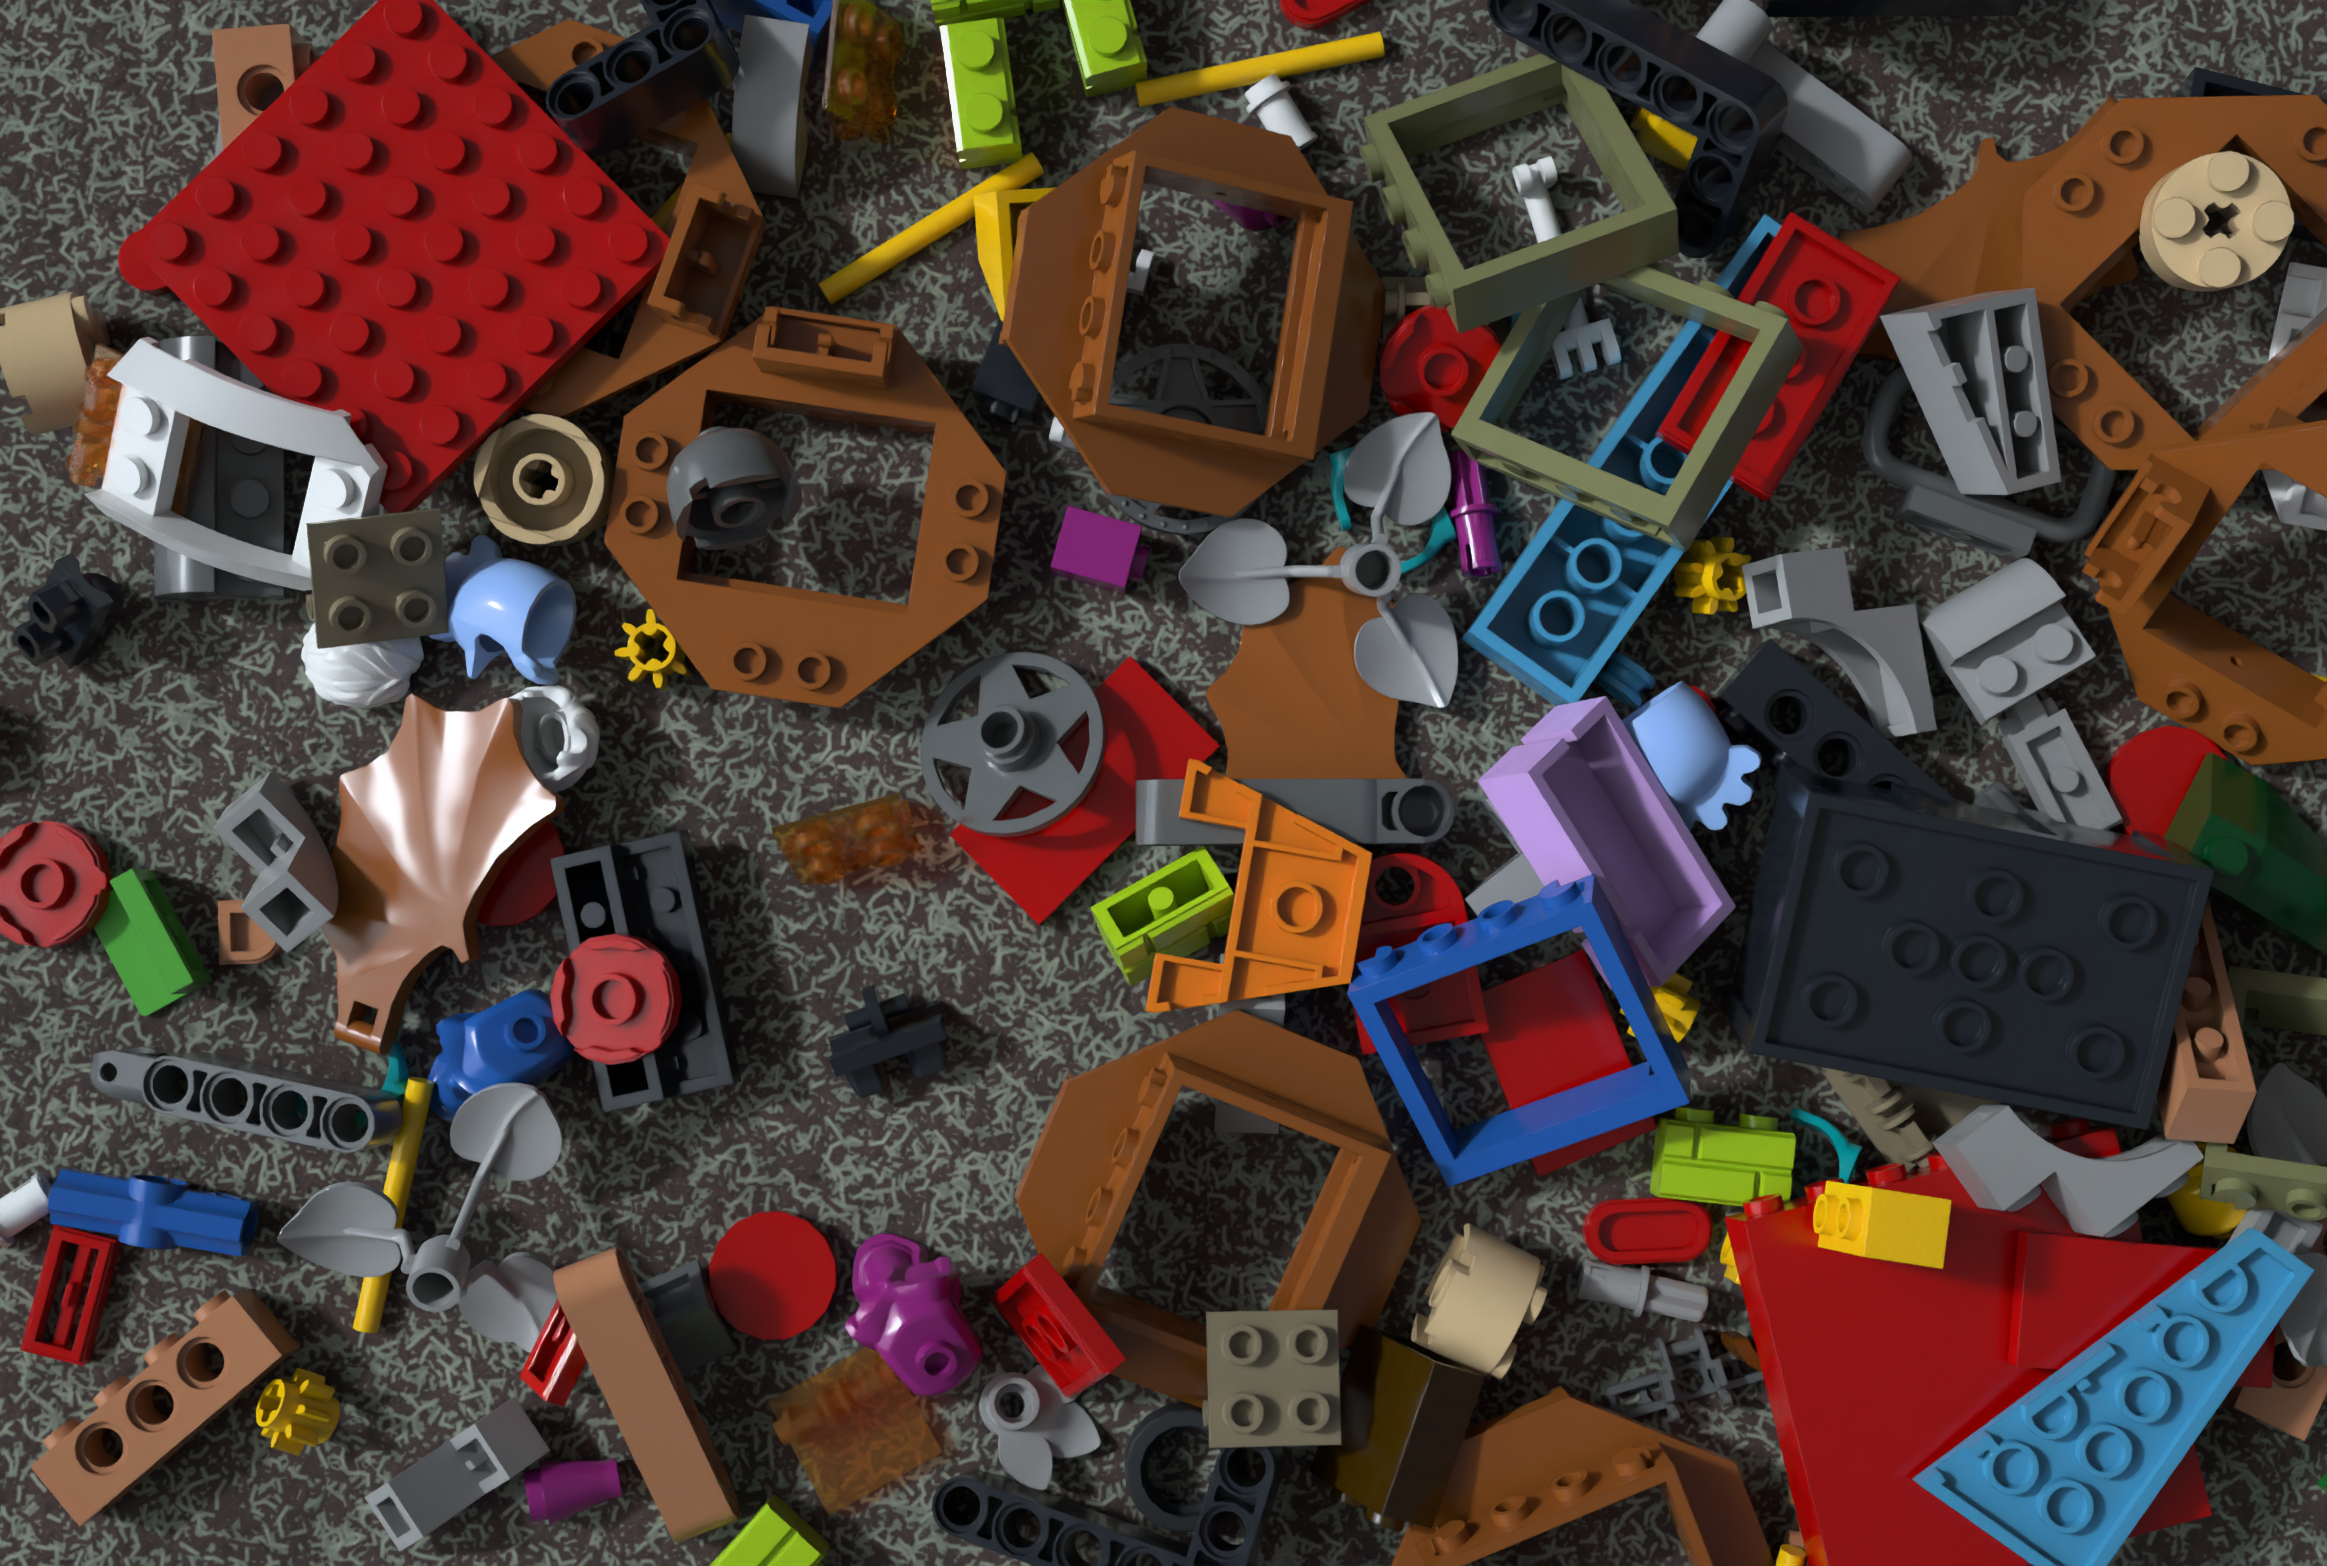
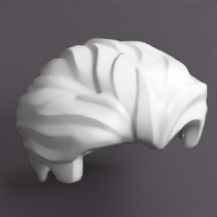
(362, 673)
(557, 735)

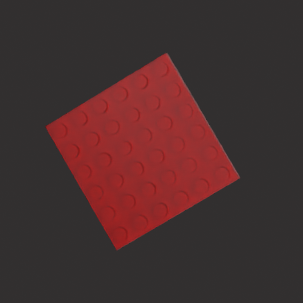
(404, 244)

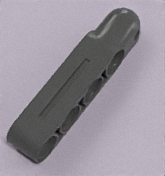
(1352, 808)
(152, 1079)

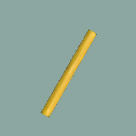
(1256, 69)
(926, 230)
(397, 1188)

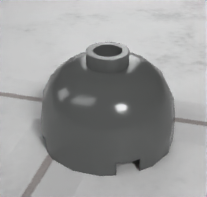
(730, 488)

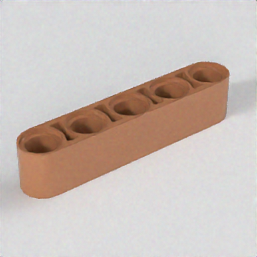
(646, 1394)

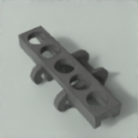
(1668, 1377)

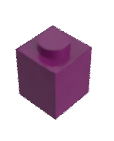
(1099, 551)

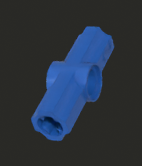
(153, 1213)

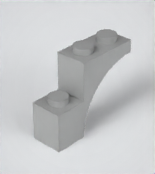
(1875, 647)
(2005, 1161)

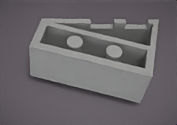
(1982, 388)

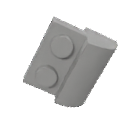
(2004, 639)

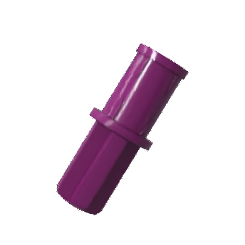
(1473, 517)

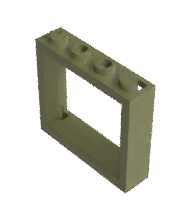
(1546, 269)
(1715, 454)
(2251, 1181)

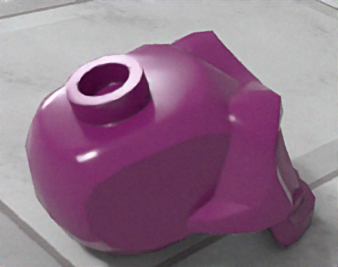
(913, 1314)

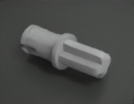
(1641, 1291)

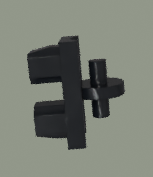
(67, 614)
(883, 1032)

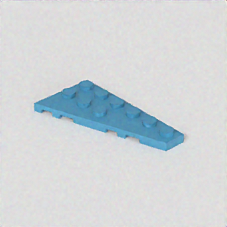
(2099, 1438)

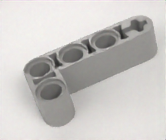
(1820, 127)

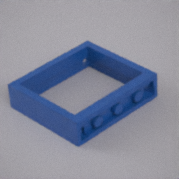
(1551, 1121)

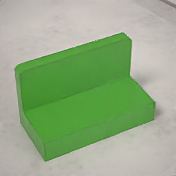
(149, 943)

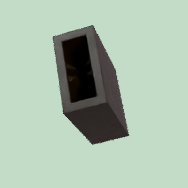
(1398, 1429)

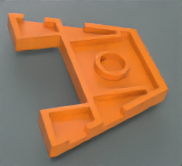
(1291, 907)

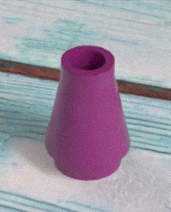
(570, 1487)

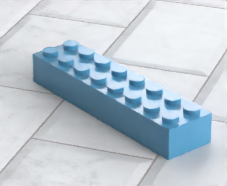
(1586, 574)

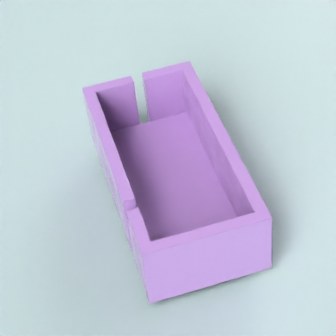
(1592, 805)

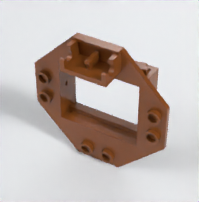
(2089, 217)
(710, 236)
(1072, 294)
(789, 638)
(2175, 653)
(1107, 1132)
(1569, 1460)

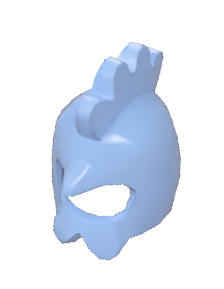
(507, 608)
(1692, 755)

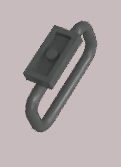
(1973, 519)

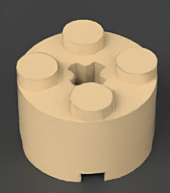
(2254, 224)
(46, 355)
(514, 503)
(1479, 1302)

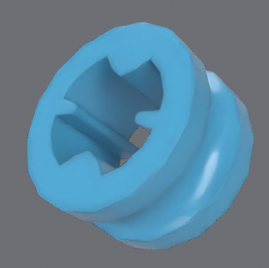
(1624, 680)

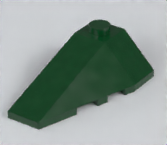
(2260, 852)

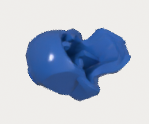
(497, 1046)

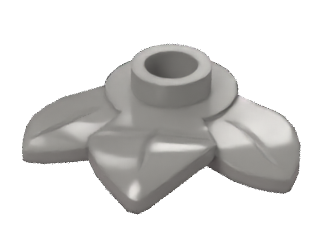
(1044, 1430)

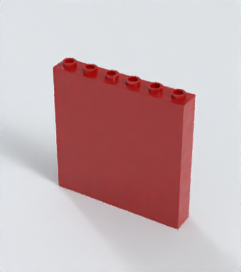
(1900, 1363)

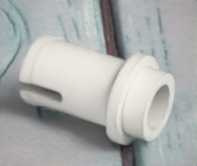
(1278, 111)
(23, 1207)

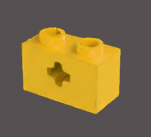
(1882, 1224)

